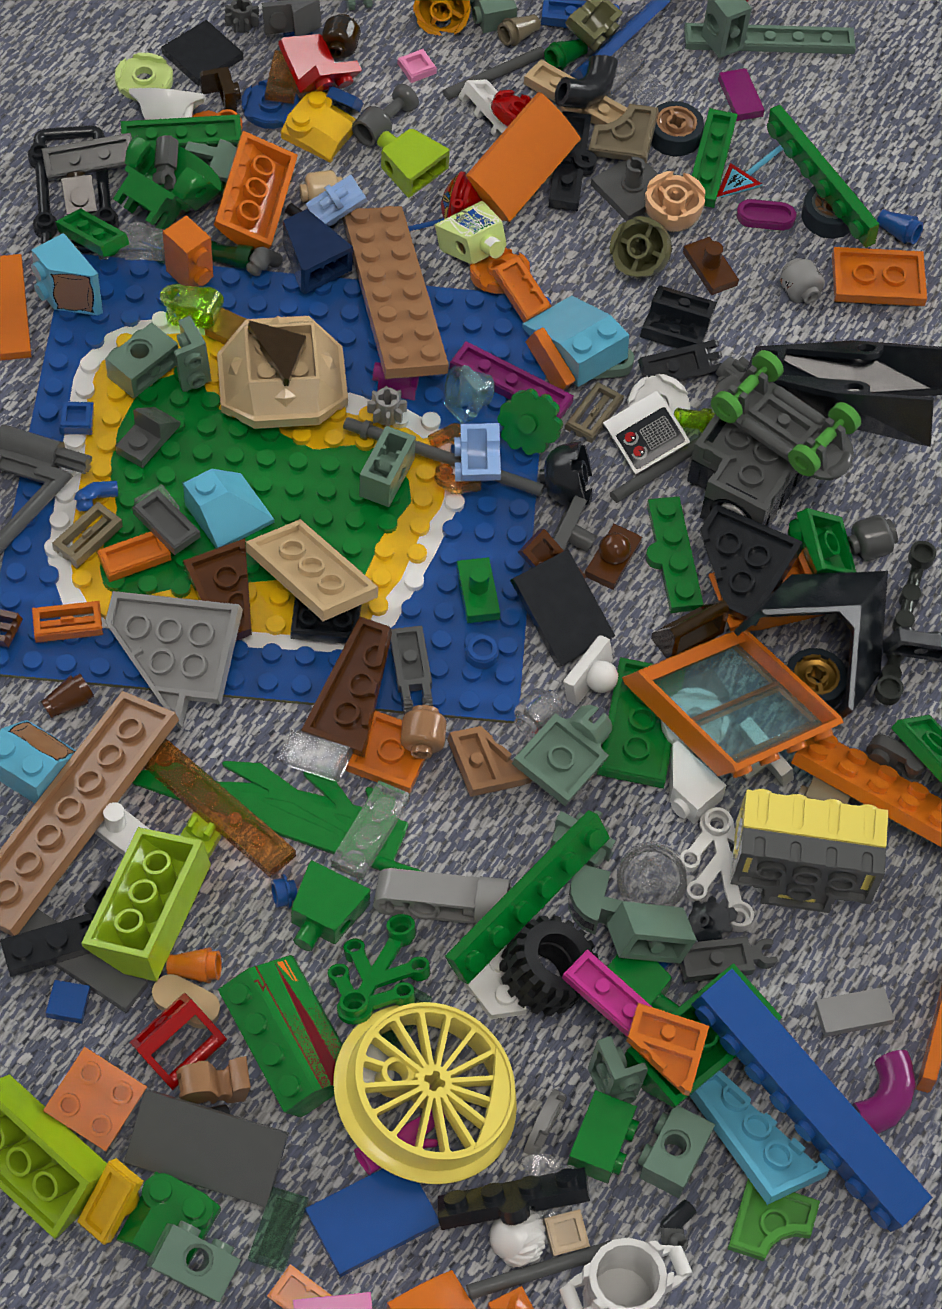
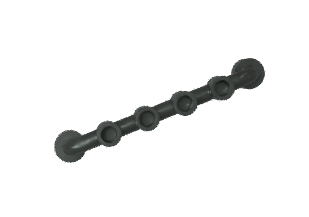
(921, 557)

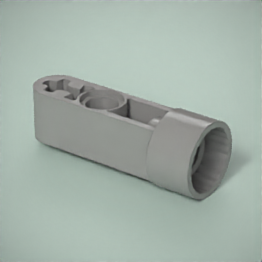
(437, 895)

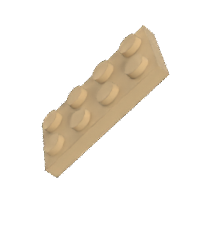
(312, 570)

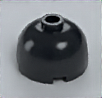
(567, 473)

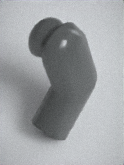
(261, 259)

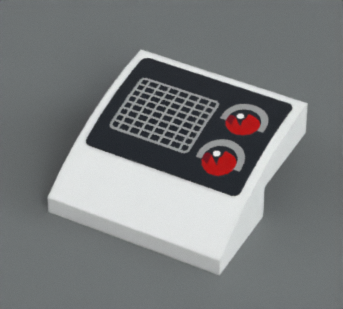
(646, 432)

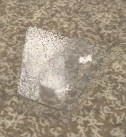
(144, 241)

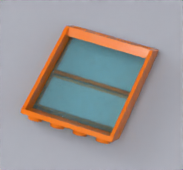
(733, 703)

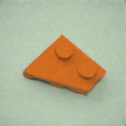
(668, 1044)

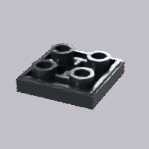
(310, 627)

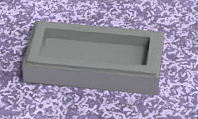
(854, 1011)

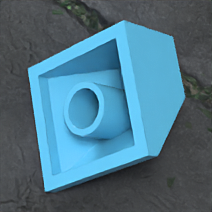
(225, 506)

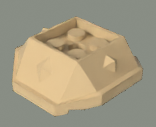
(256, 392)

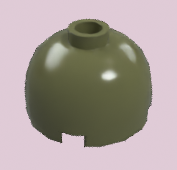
(641, 247)

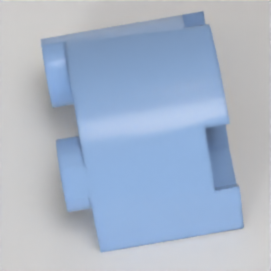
(479, 453)

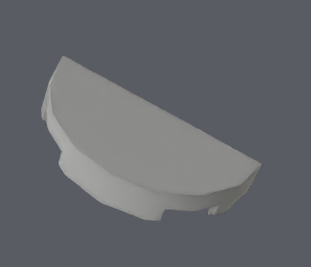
(545, 1122)

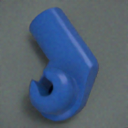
(93, 490)

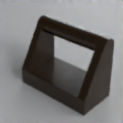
(692, 629)

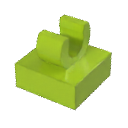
(201, 830)

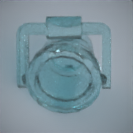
(468, 389)

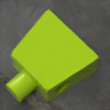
(412, 159)

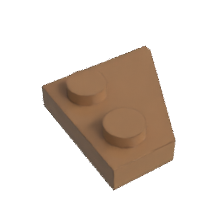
(483, 762)

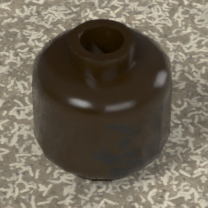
(341, 35)

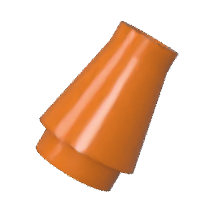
(196, 965)

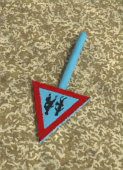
(740, 181)

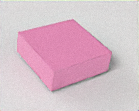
(417, 65)

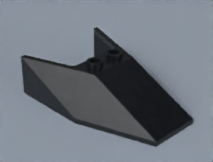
(873, 377)

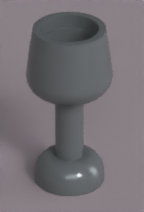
(375, 121)

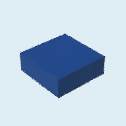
(345, 99)
(76, 418)
(68, 1001)

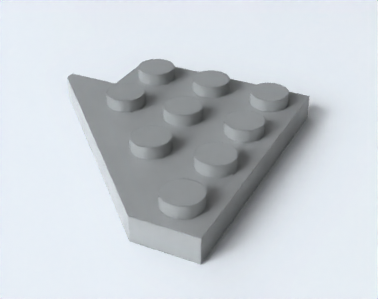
(177, 645)

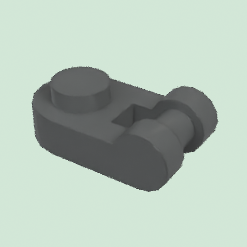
(892, 753)

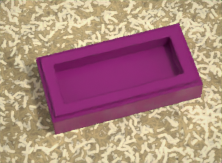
(741, 94)

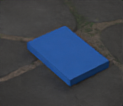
(371, 1219)

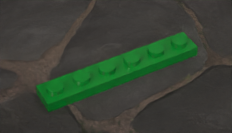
(823, 176)
(527, 897)

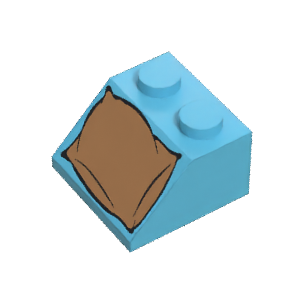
(66, 277)
(30, 758)

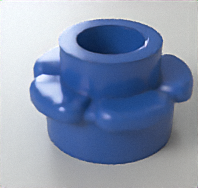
(283, 891)

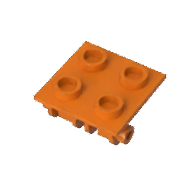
(95, 1099)

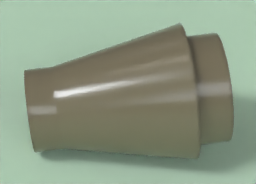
(517, 29)

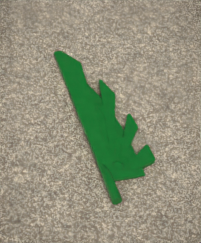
(297, 813)

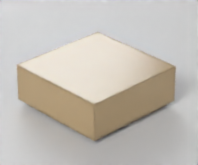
(566, 1232)

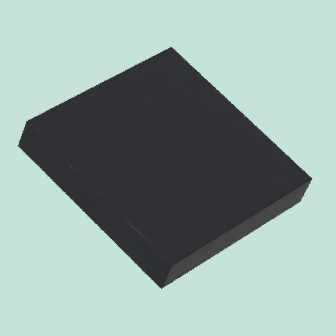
(201, 50)

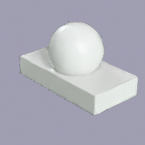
(592, 672)

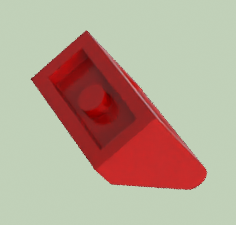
(166, 1026)

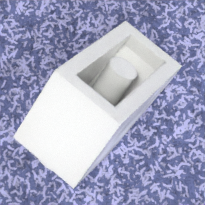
(692, 784)

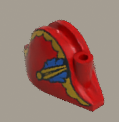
(458, 195)

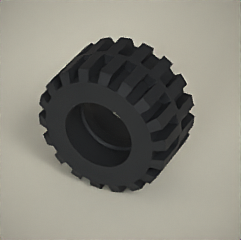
(528, 976)

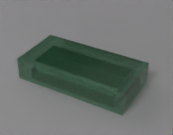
(278, 1229)

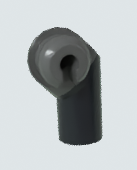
(672, 1225)

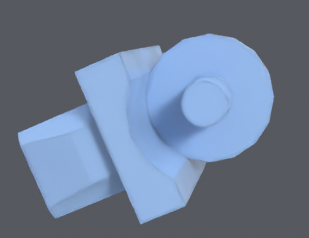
(337, 201)

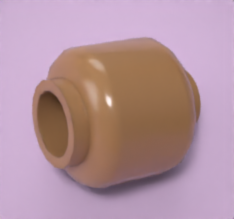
(423, 731)

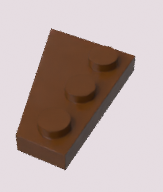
(223, 578)

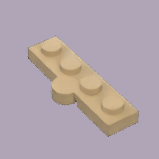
(545, 78)

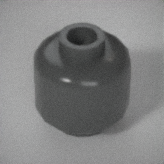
(873, 537)

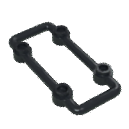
(44, 222)

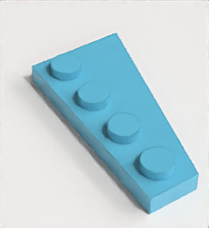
(762, 1151)

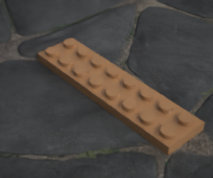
(395, 293)
(75, 802)

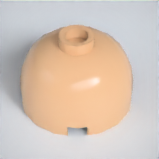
(674, 200)

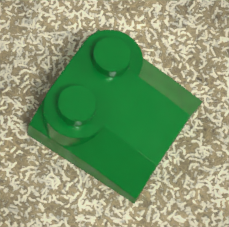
(823, 541)
(163, 1202)

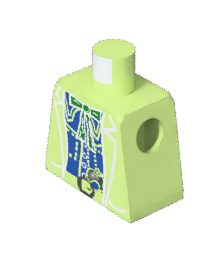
(472, 234)

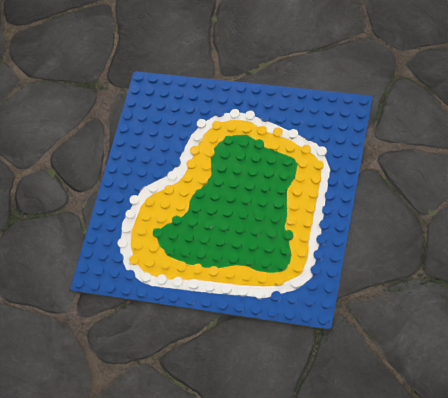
(297, 476)

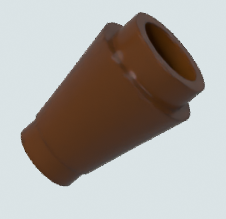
(68, 696)

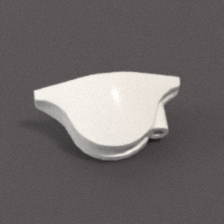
(166, 103)

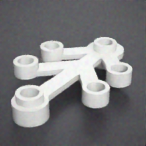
(720, 863)

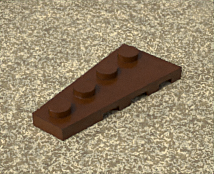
(352, 689)

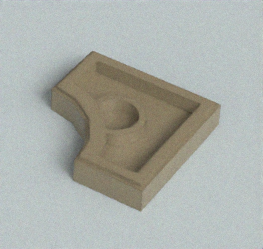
(626, 136)

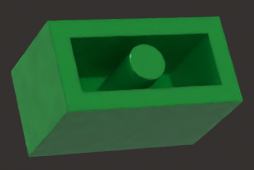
(602, 1137)

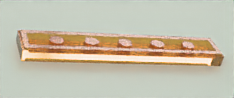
(219, 807)

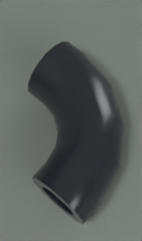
(589, 89)

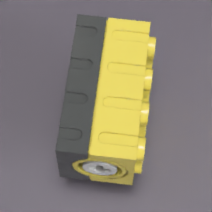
(809, 850)

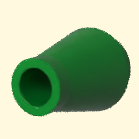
(564, 53)

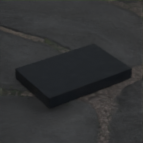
(562, 607)

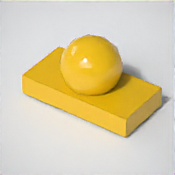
(111, 1201)

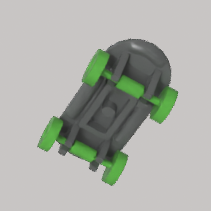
(784, 422)

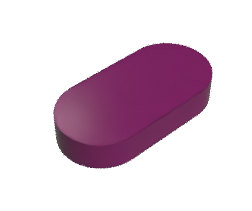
(766, 214)

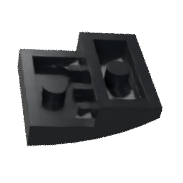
(677, 318)

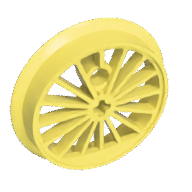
(443, 1096)

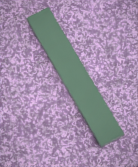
(783, 39)

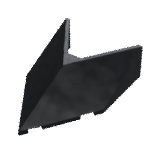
(856, 600)

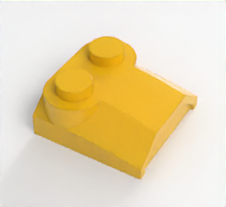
(318, 126)

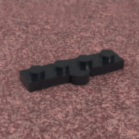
(569, 173)
(512, 1199)

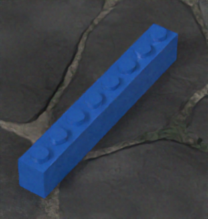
(811, 1101)

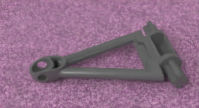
(38, 460)

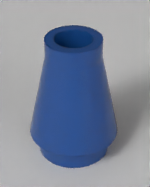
(901, 226)

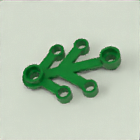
(358, 1005)

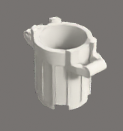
(627, 1276)

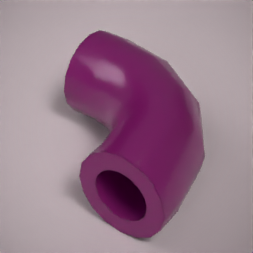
(893, 1092)

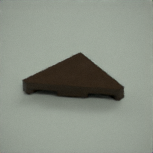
(279, 347)

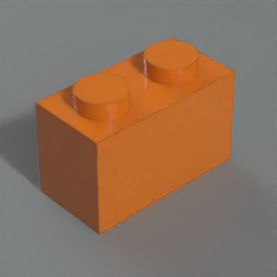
(188, 253)

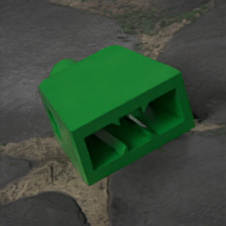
(326, 906)
(647, 980)

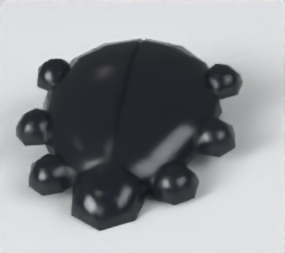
(711, 919)

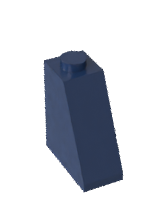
(315, 251)

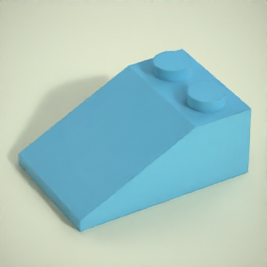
(584, 337)

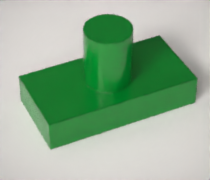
(478, 590)

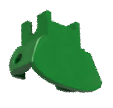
(193, 189)

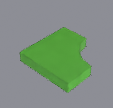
(764, 1225)

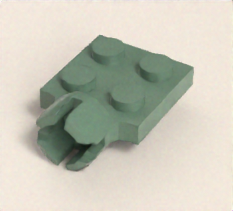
(566, 753)

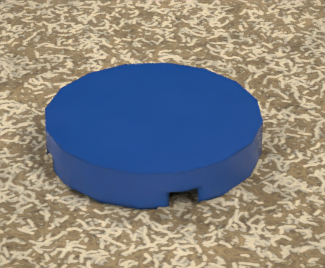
(264, 112)

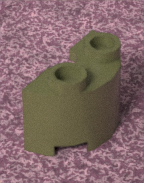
(594, 22)

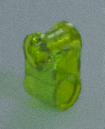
(198, 302)

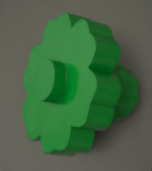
(530, 421)

